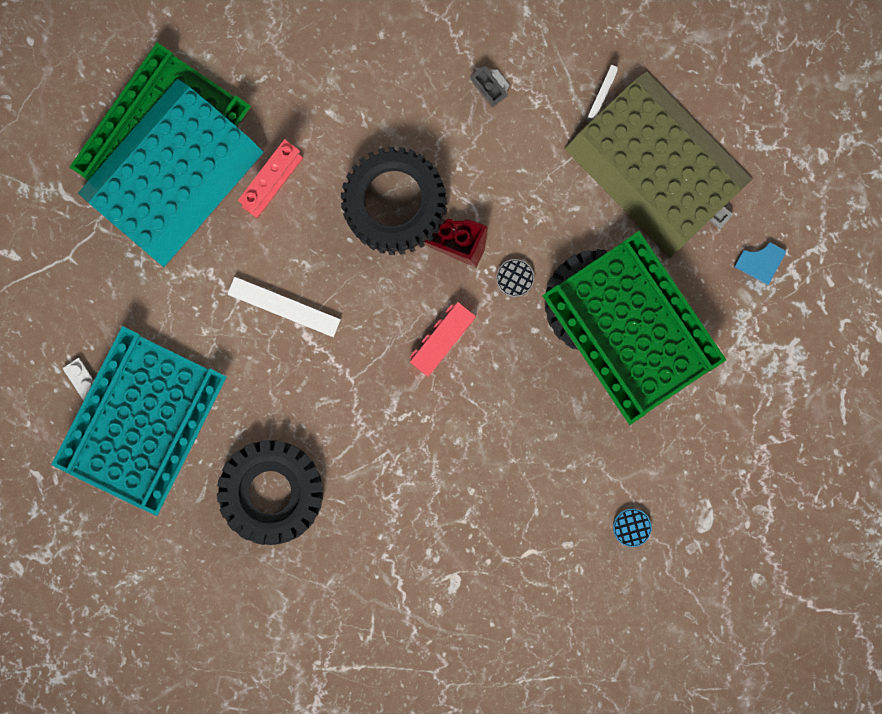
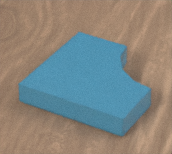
(761, 264)

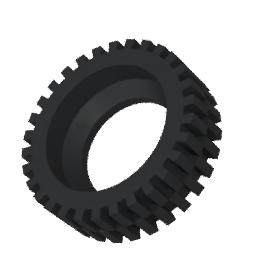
(415, 230)

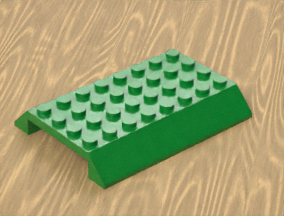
(141, 93)
(634, 328)

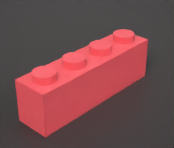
(443, 338)

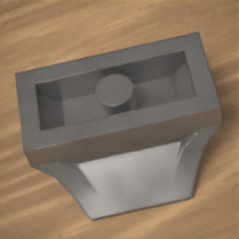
(490, 85)

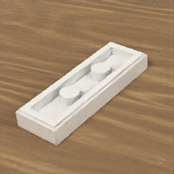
(602, 93)

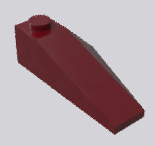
(460, 240)

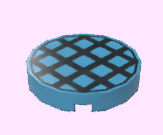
(632, 527)

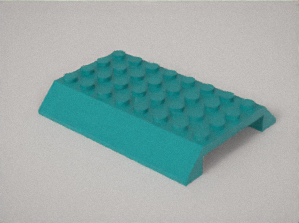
(171, 172)
(138, 421)

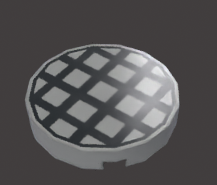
(515, 278)

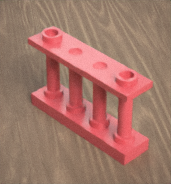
(270, 179)

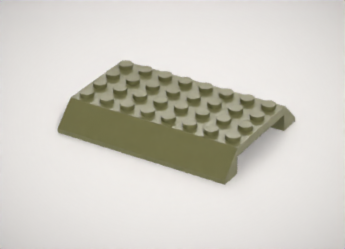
(657, 164)

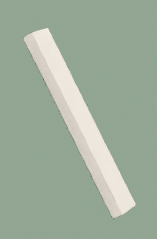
(284, 307)

